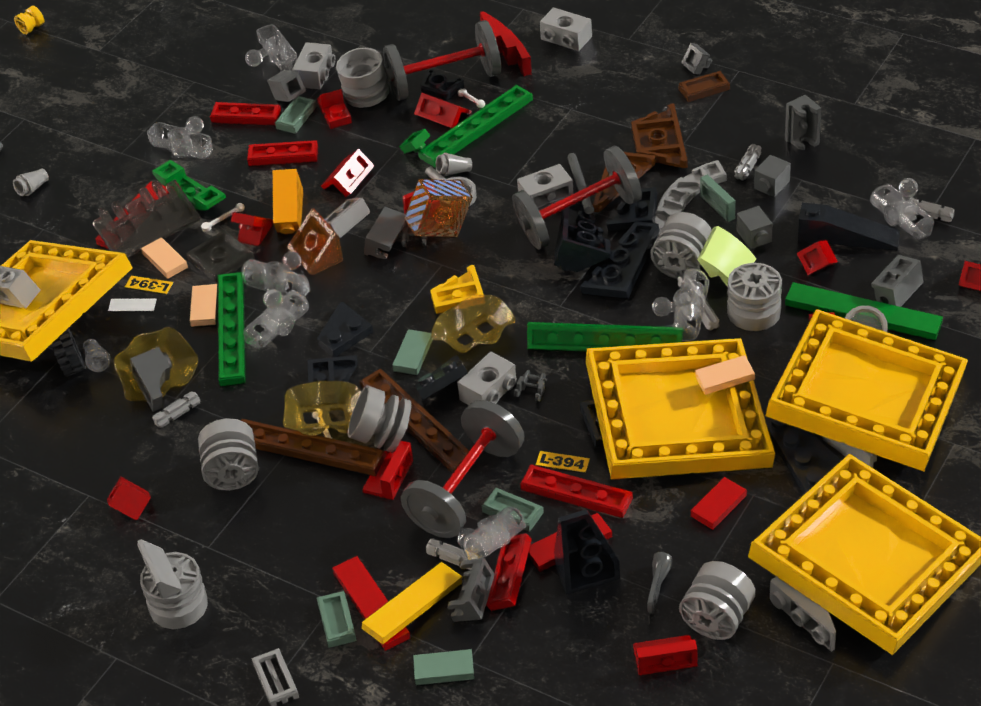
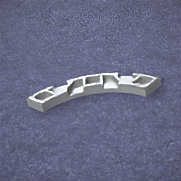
(685, 189)

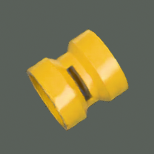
(27, 21)

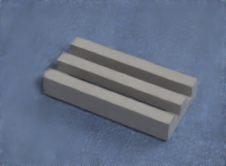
(281, 695)

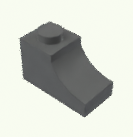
(150, 372)

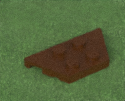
(660, 137)

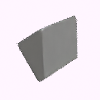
(347, 215)
(159, 569)

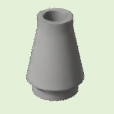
(452, 164)
(28, 182)

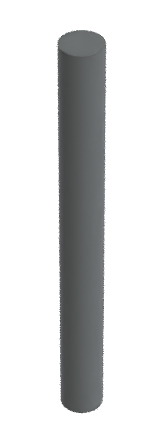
(580, 182)

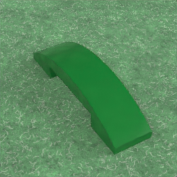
(199, 196)

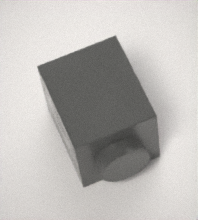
(286, 85)
(772, 175)
(754, 227)

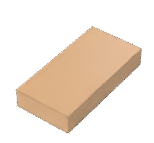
(164, 258)
(204, 305)
(725, 374)

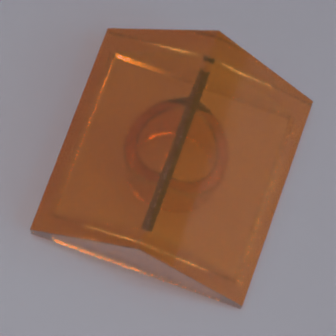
(316, 244)

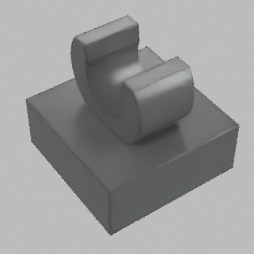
(696, 59)

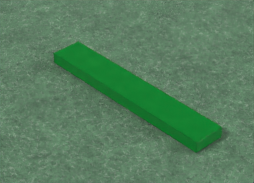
(476, 124)
(898, 318)
(231, 329)
(584, 336)

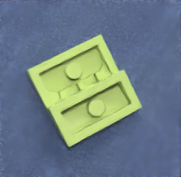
(723, 254)

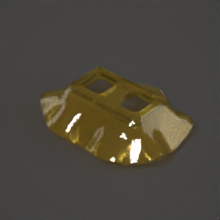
(467, 316)
(168, 340)
(320, 398)

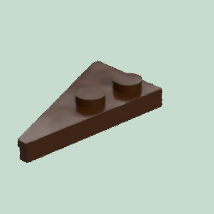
(640, 163)

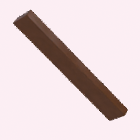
(421, 423)
(317, 448)

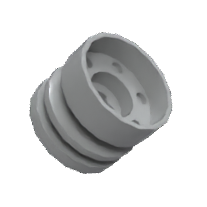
(363, 77)
(680, 244)
(754, 296)
(384, 420)
(228, 454)
(717, 600)
(183, 607)

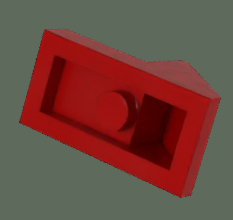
(334, 109)
(252, 228)

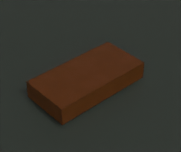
(704, 86)

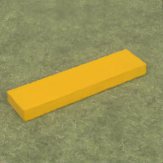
(411, 603)

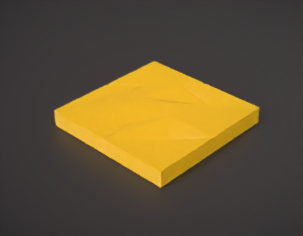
(69, 285)
(867, 389)
(662, 421)
(869, 552)

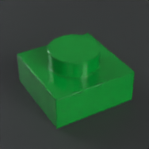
(415, 141)

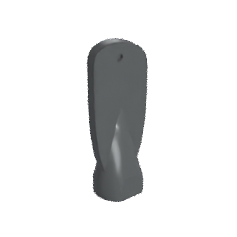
(660, 568)

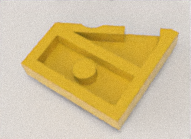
(456, 290)

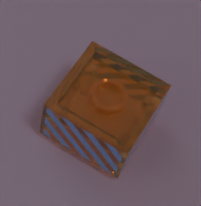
(438, 207)

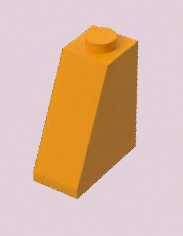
(287, 200)

